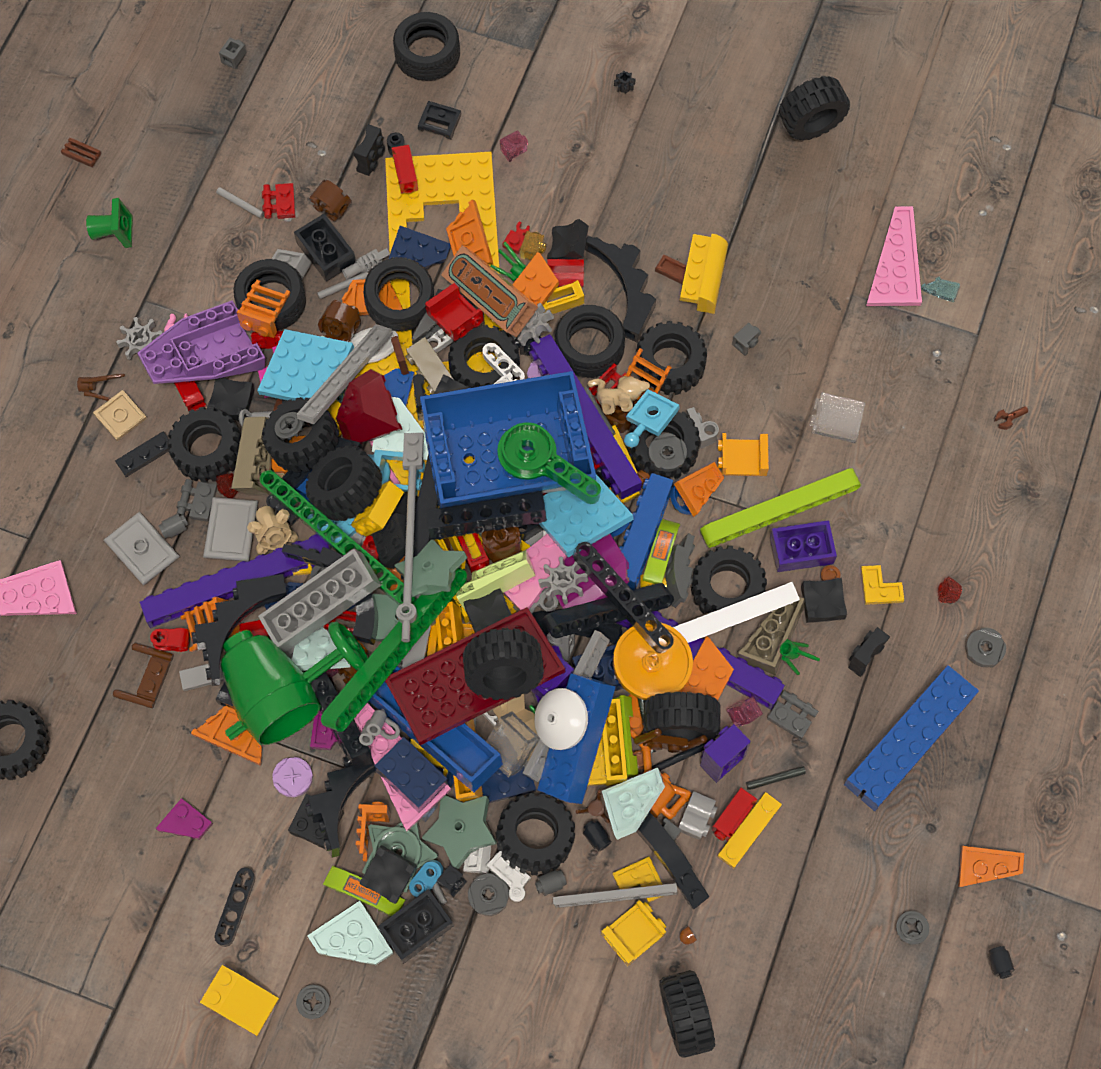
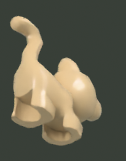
(627, 391)

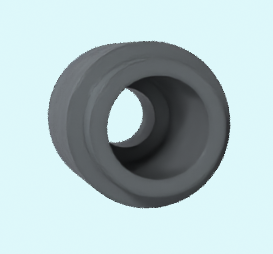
(173, 526)
(550, 882)

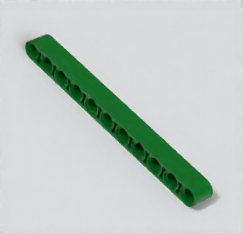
(331, 533)
(386, 658)

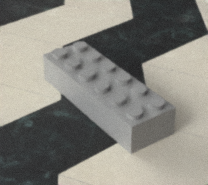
(319, 600)

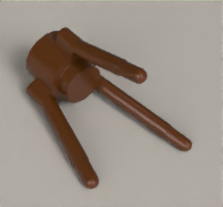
(87, 384)
(595, 808)

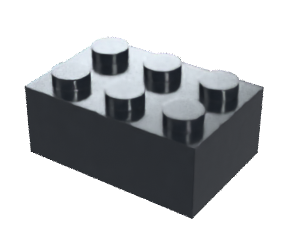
(324, 247)
(416, 926)

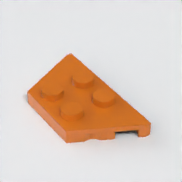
(469, 232)
(537, 280)
(355, 296)
(709, 671)
(214, 732)

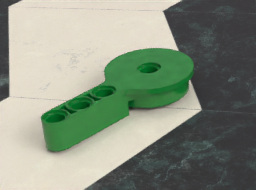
(542, 460)

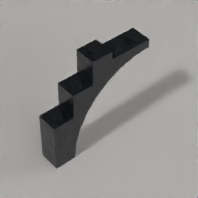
(623, 263)
(248, 597)
(327, 806)

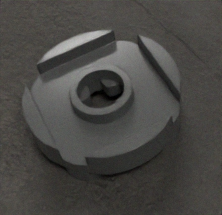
(663, 462)
(995, 643)
(498, 901)

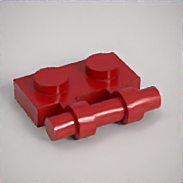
(284, 201)

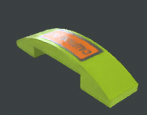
(661, 551)
(349, 884)

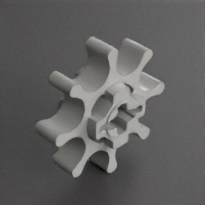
(535, 325)
(137, 337)
(563, 580)

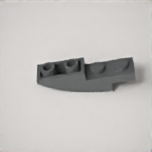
(677, 571)

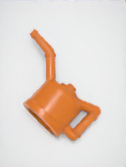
(668, 792)

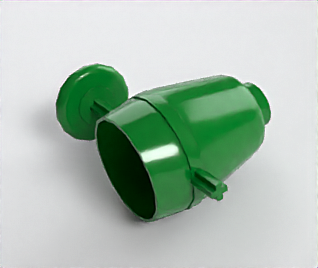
(271, 690)

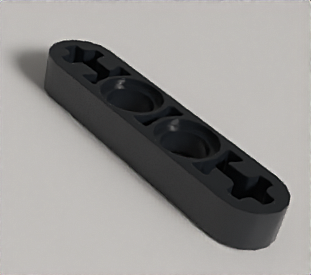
(239, 908)

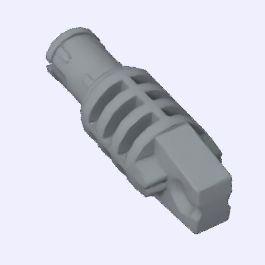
(365, 263)

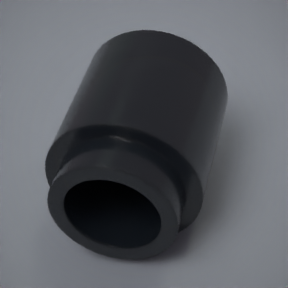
(394, 140)
(596, 835)
(1001, 962)

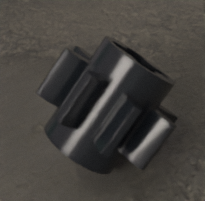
(624, 82)

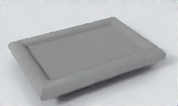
(227, 529)
(141, 548)

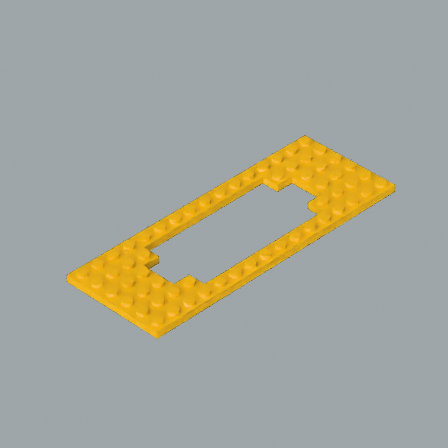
(444, 181)

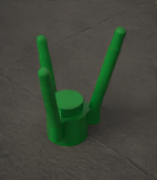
(517, 267)
(791, 651)

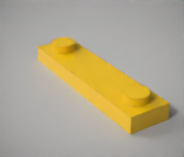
(749, 830)

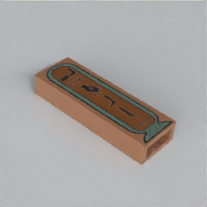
(489, 291)

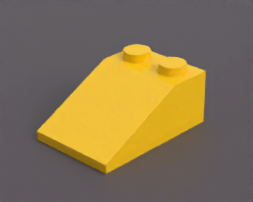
(239, 1000)

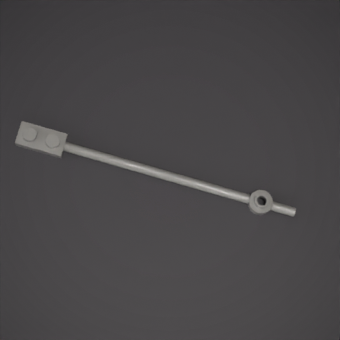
(412, 460)

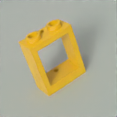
(377, 515)

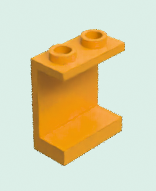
(743, 456)

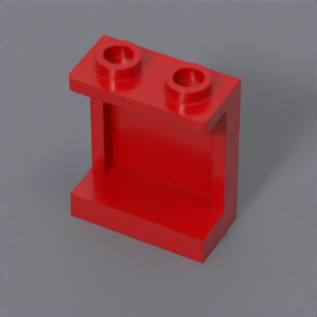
(453, 312)

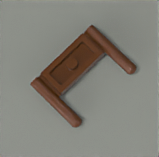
(152, 678)
(674, 744)

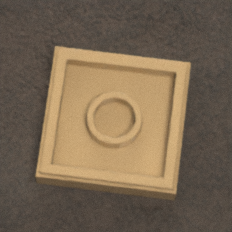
(120, 415)

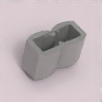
(697, 815)

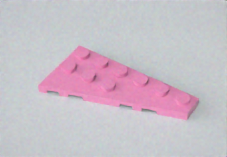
(898, 268)
(541, 553)
(37, 592)
(378, 749)

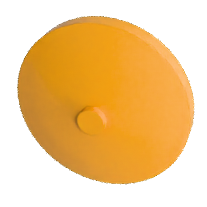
(647, 672)

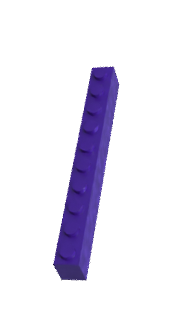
(601, 441)
(176, 601)
(744, 679)

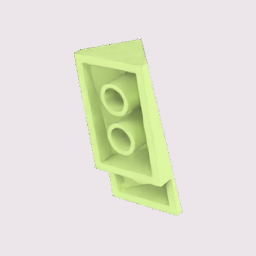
(501, 574)

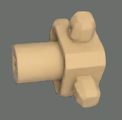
(271, 529)

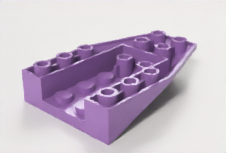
(202, 348)

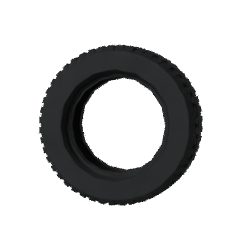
(425, 25)
(397, 269)
(273, 271)
(591, 317)

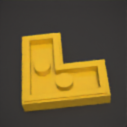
(878, 592)
(639, 873)

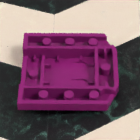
(614, 557)

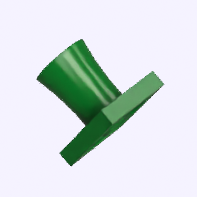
(117, 224)

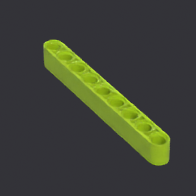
(780, 508)

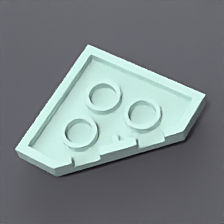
(395, 439)
(314, 649)
(631, 801)
(351, 937)

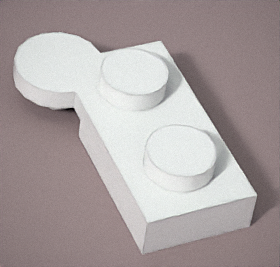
(511, 876)

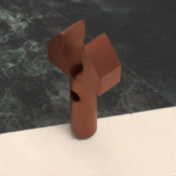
(1009, 416)

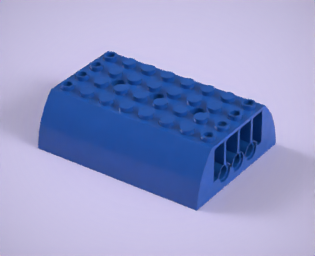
(477, 417)

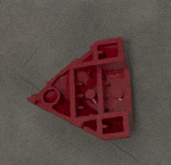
(367, 409)

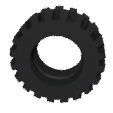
(814, 108)
(683, 339)
(473, 343)
(192, 427)
(683, 429)
(306, 452)
(343, 483)
(726, 560)
(503, 664)
(683, 715)
(34, 743)
(542, 809)
(687, 1014)

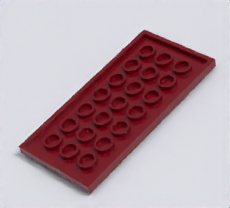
(435, 690)

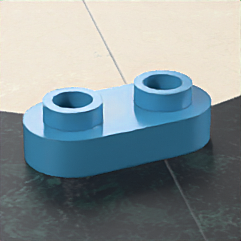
(425, 879)

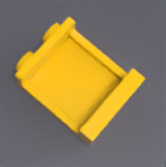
(634, 932)

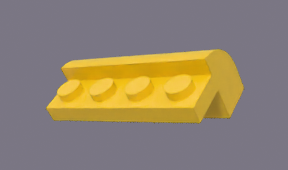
(704, 271)
(610, 759)

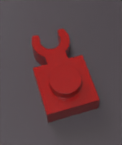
(515, 239)

